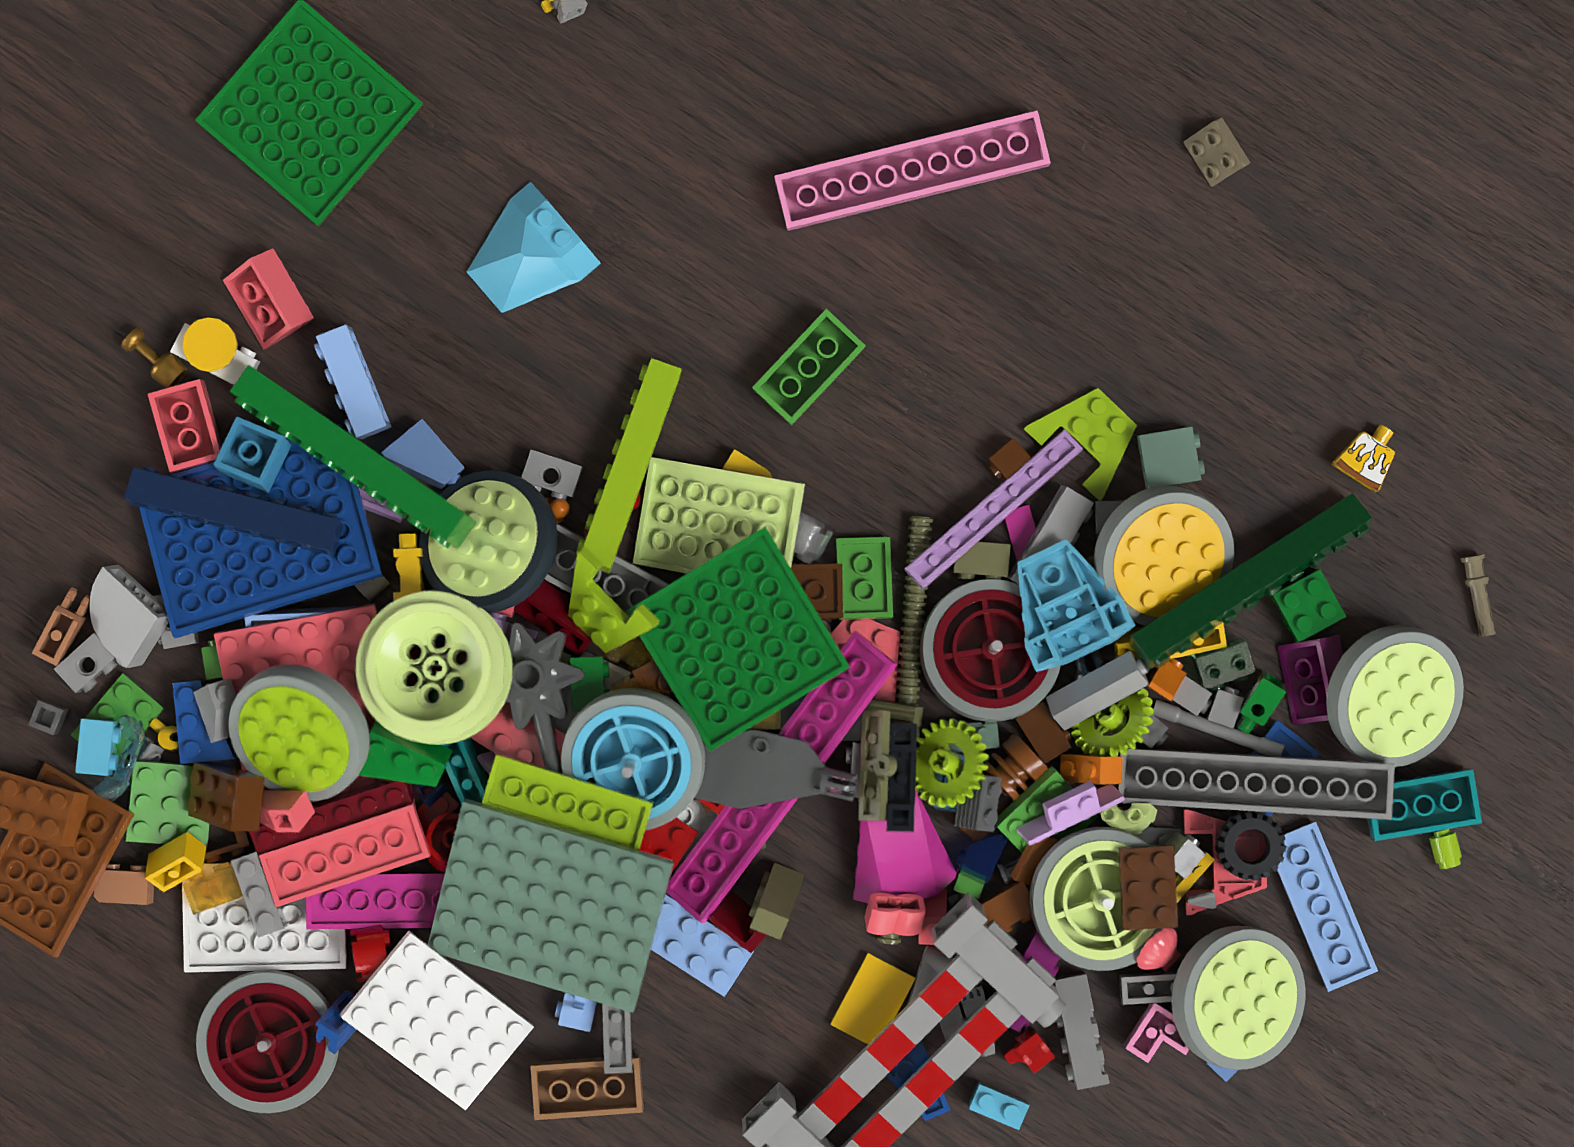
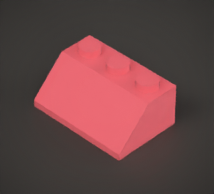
(268, 298)

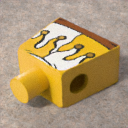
(1367, 458)

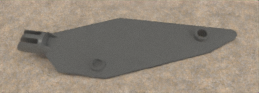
(768, 769)

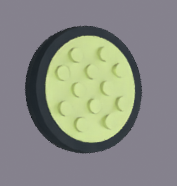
(505, 550)

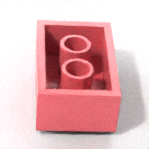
(186, 425)

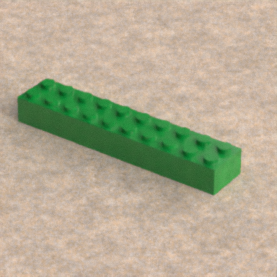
(346, 453)

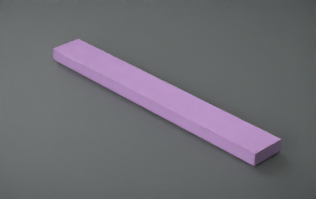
(993, 509)

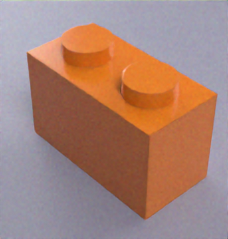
(1086, 768)

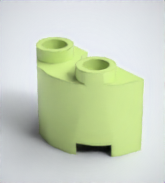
(1132, 820)

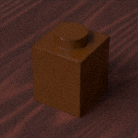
(1008, 459)

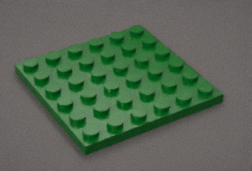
(309, 112)
(739, 639)

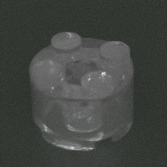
(811, 538)

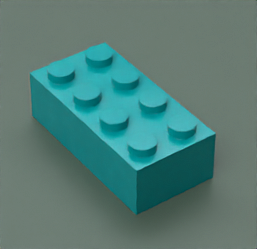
(1430, 805)

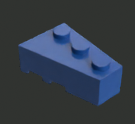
(191, 730)

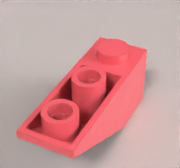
(285, 810)

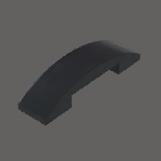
(903, 782)

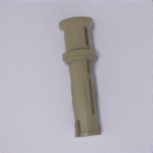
(1477, 582)

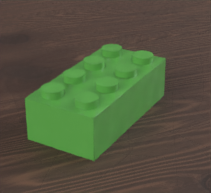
(808, 367)

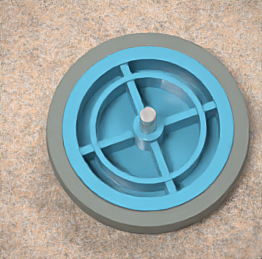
(638, 747)

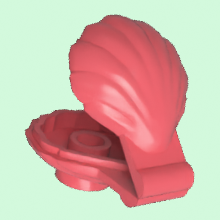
(1159, 951)

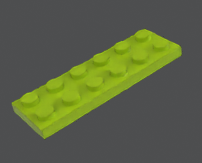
(567, 802)

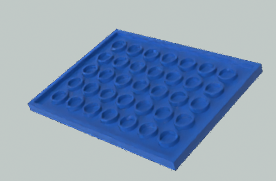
(225, 575)

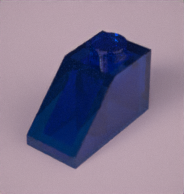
(981, 858)

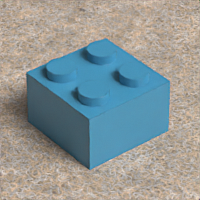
(252, 454)

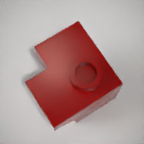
(1029, 1050)

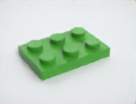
(866, 577)
(122, 699)

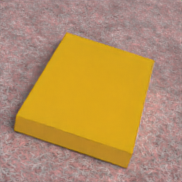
(872, 999)

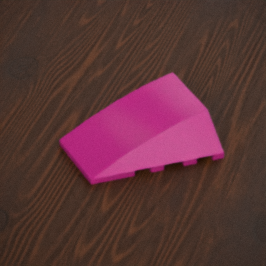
(901, 860)

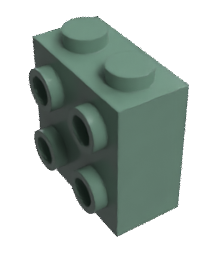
(1170, 457)

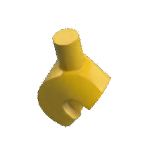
(165, 735)

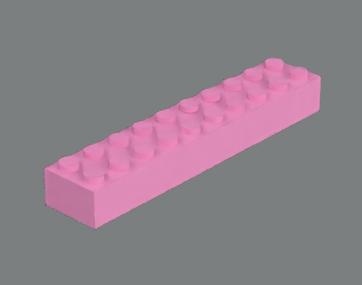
(912, 170)

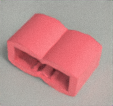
(894, 914)

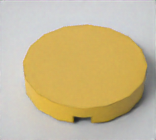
(209, 344)

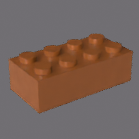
(40, 809)

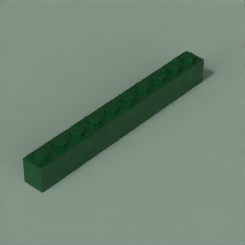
(1250, 582)

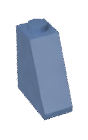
(424, 456)

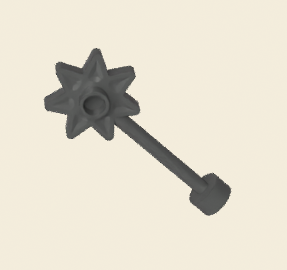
(537, 687)

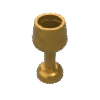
(166, 368)

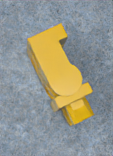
(409, 566)

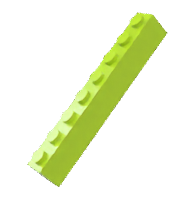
(631, 461)

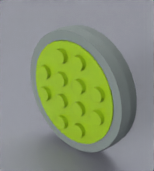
(299, 731)

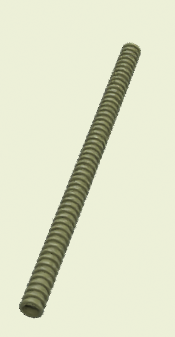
(911, 635)

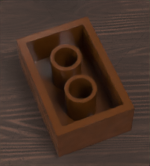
(225, 796)

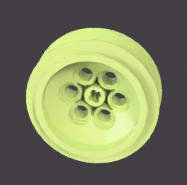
(386, 663)

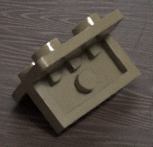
(1216, 152)

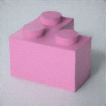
(1151, 1029)

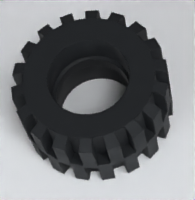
(1274, 845)

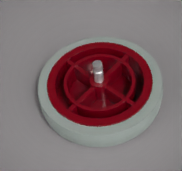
(978, 653)
(262, 1042)

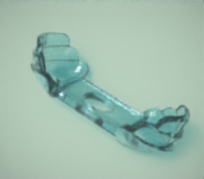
(134, 736)

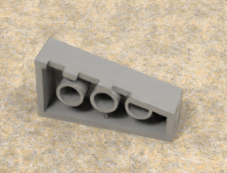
(1080, 1032)

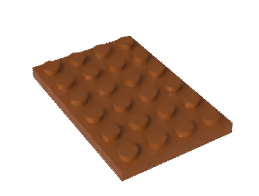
(50, 883)

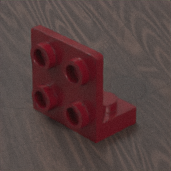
(734, 920)

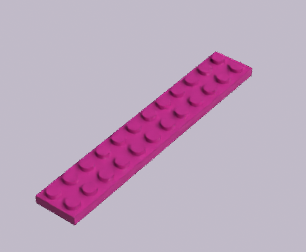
(740, 833)

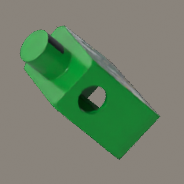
(1265, 691)

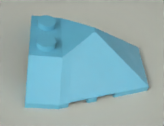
(529, 253)
(1067, 607)

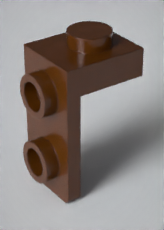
(243, 838)

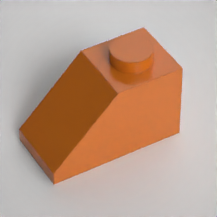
(1167, 679)

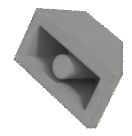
(215, 706)

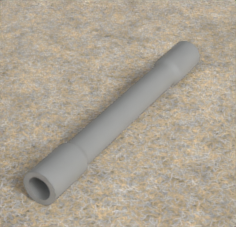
(1175, 714)

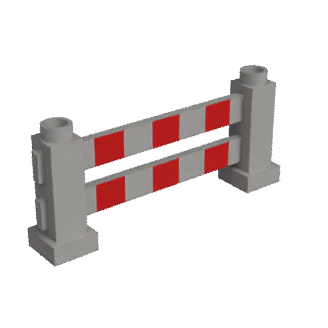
(983, 952)

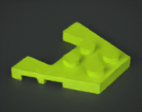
(1097, 427)
(598, 613)

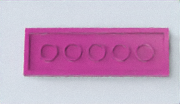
(380, 899)

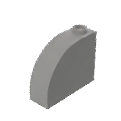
(125, 616)

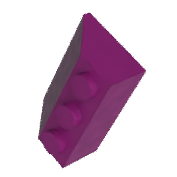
(1307, 675)

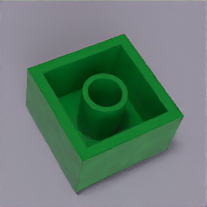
(1307, 605)

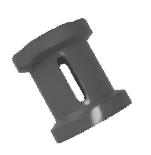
(1006, 869)

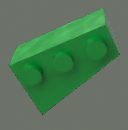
(404, 759)

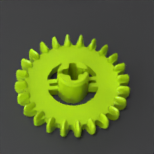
(1113, 720)
(936, 756)

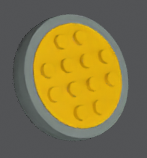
(1162, 550)

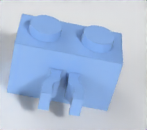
(576, 1012)

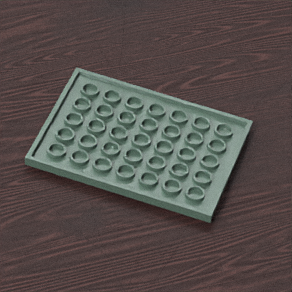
(549, 905)

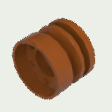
(1016, 768)

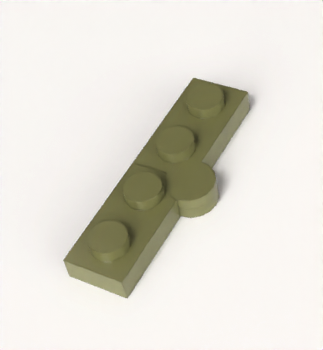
(875, 765)

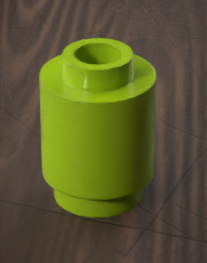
(1445, 848)

